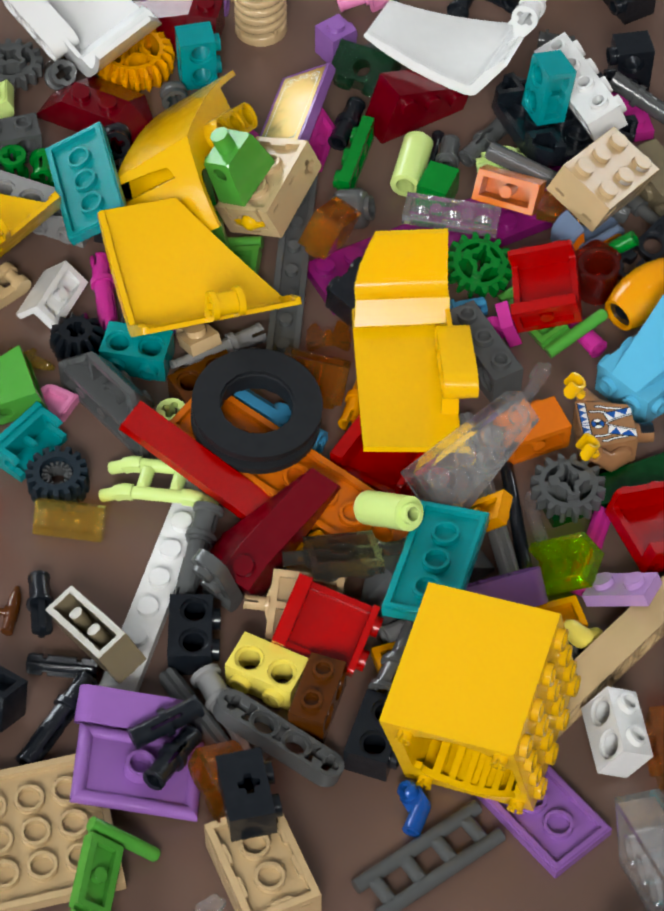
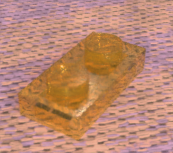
(69, 519)

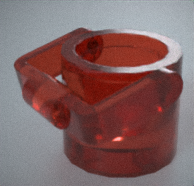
(597, 271)

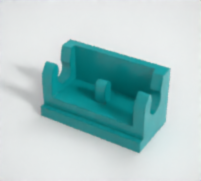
(28, 435)

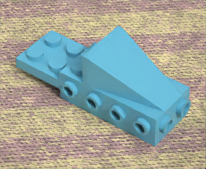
(636, 370)

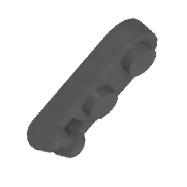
(216, 579)

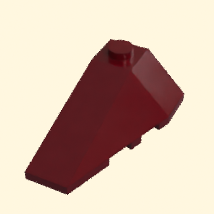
(185, 12)
(257, 541)

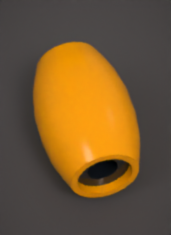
(636, 295)

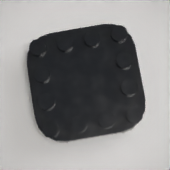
(546, 143)

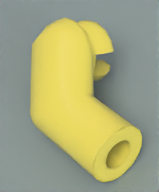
(580, 635)

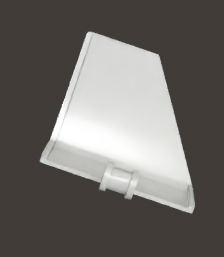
(449, 48)

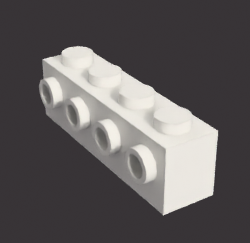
(591, 95)

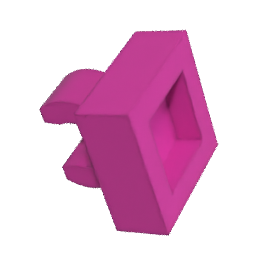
(505, 325)

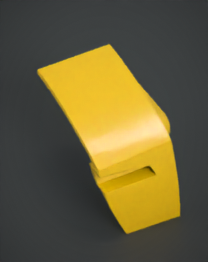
(173, 146)
(405, 347)

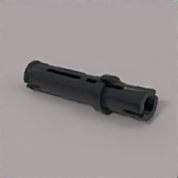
(55, 722)

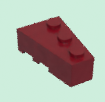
(408, 102)

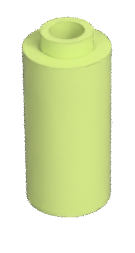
(411, 162)
(388, 510)

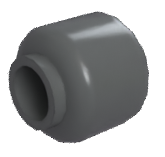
(361, 201)

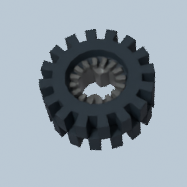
(56, 463)

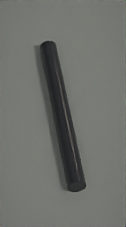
(516, 517)

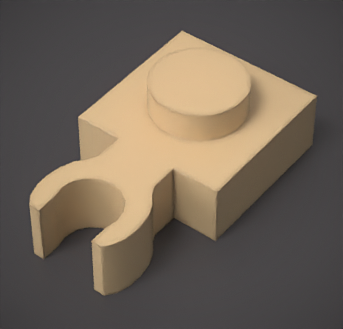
(198, 338)

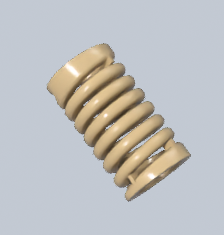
(260, 21)

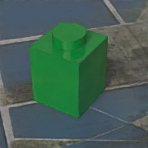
(439, 180)

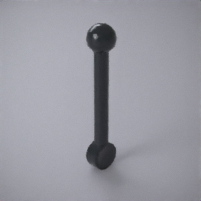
(436, 137)

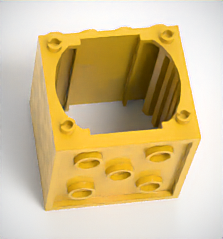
(481, 696)

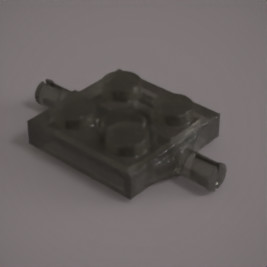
(343, 555)

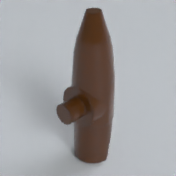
(11, 612)

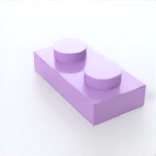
(622, 589)

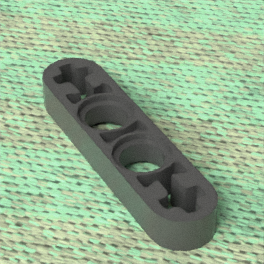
(282, 733)

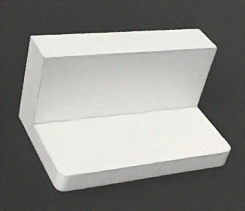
(53, 294)

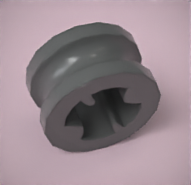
(172, 89)

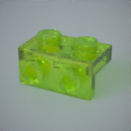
(567, 562)

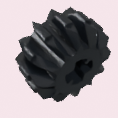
(75, 336)

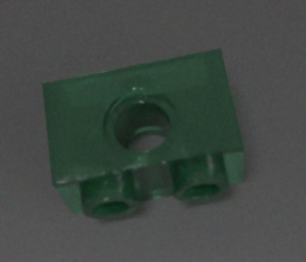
(353, 57)

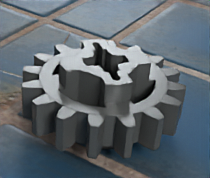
(14, 64)
(567, 488)

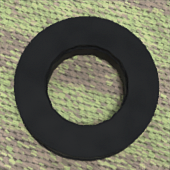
(257, 370)

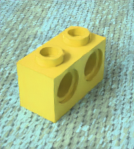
(270, 664)

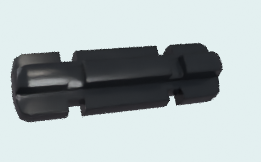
(60, 665)

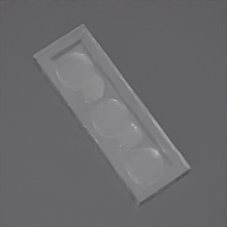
(451, 214)

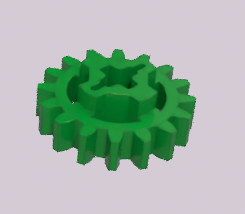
(463, 266)

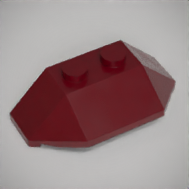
(95, 101)

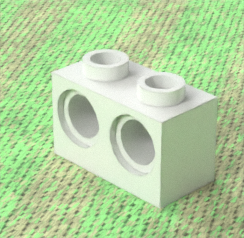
(616, 732)

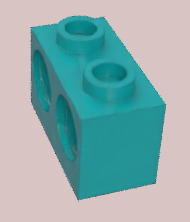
(197, 54)
(548, 87)
(138, 356)

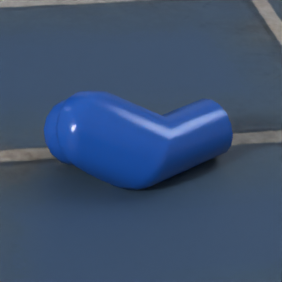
(417, 806)

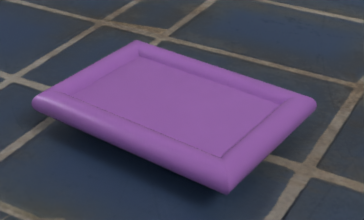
(111, 776)

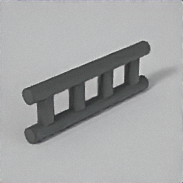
(432, 838)

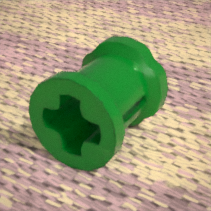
(19, 156)
(40, 169)

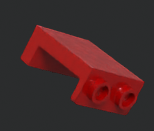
(545, 286)
(375, 469)
(639, 521)
(327, 624)

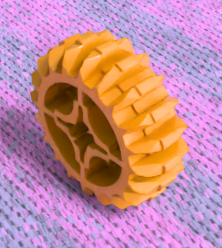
(143, 64)

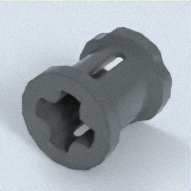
(60, 65)

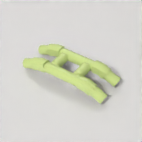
(143, 489)

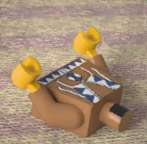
(604, 429)

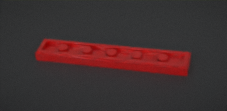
(193, 461)

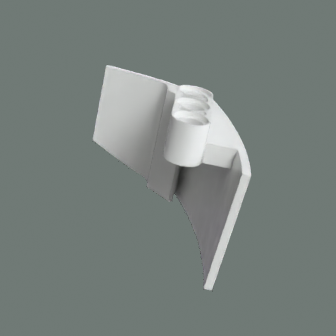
(84, 30)

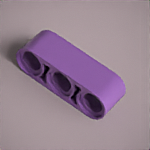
(519, 586)
(119, 707)

